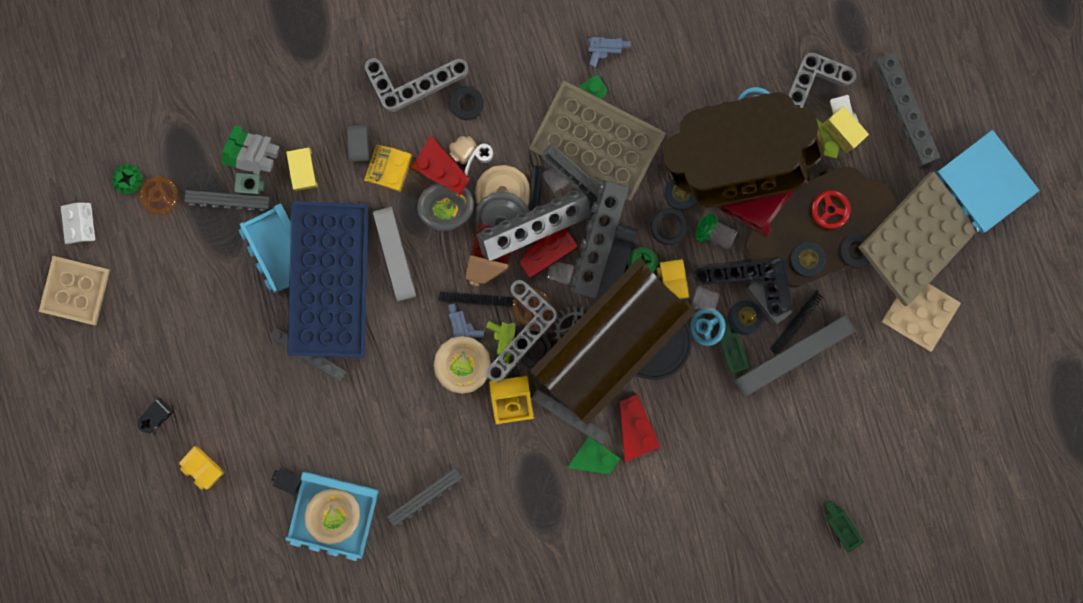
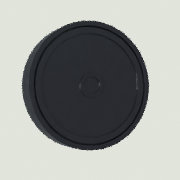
(669, 357)

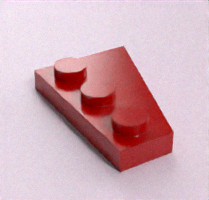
(440, 168)
(548, 252)
(636, 429)

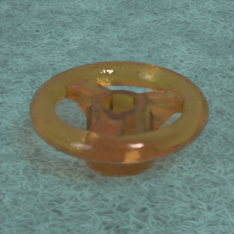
(146, 201)
(526, 319)

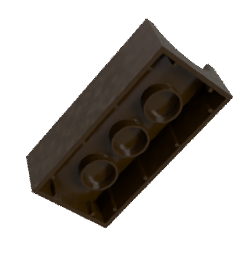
(612, 341)

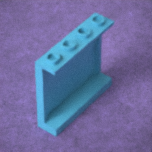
(987, 182)
(354, 545)

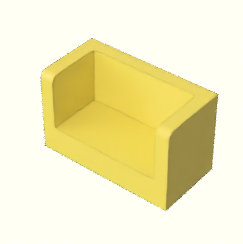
(845, 129)
(301, 169)

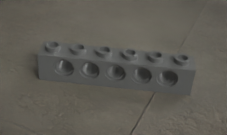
(906, 109)
(544, 226)
(602, 249)

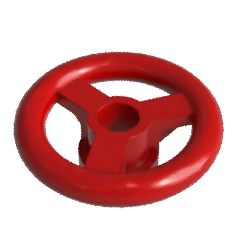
(825, 214)

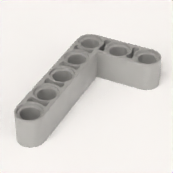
(818, 70)
(414, 85)
(525, 333)

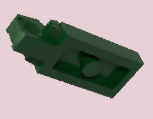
(733, 350)
(842, 527)

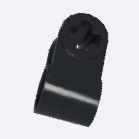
(157, 413)

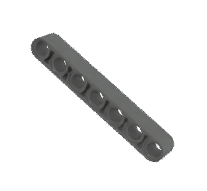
(795, 355)

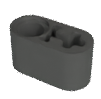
(358, 143)

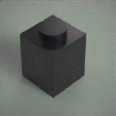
(286, 480)

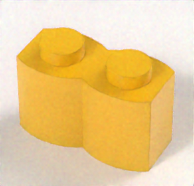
(674, 277)
(201, 468)

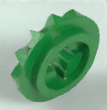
(135, 181)
(706, 227)
(648, 256)

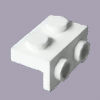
(77, 223)

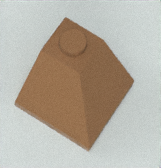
(483, 271)

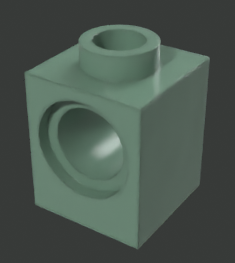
(240, 184)

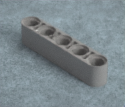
(394, 253)

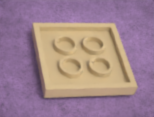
(74, 290)
(924, 318)

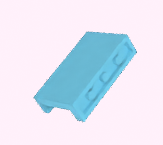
(270, 244)

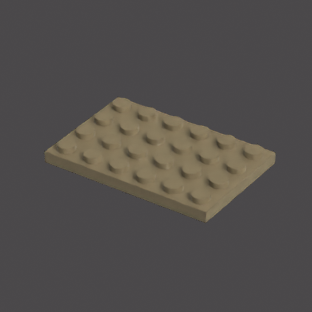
(598, 137)
(918, 239)

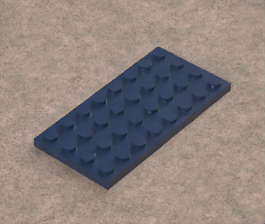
(327, 279)

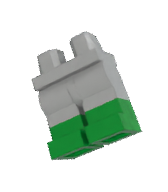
(249, 151)

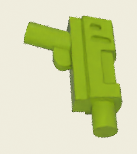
(505, 335)

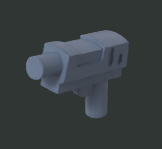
(601, 46)
(459, 324)

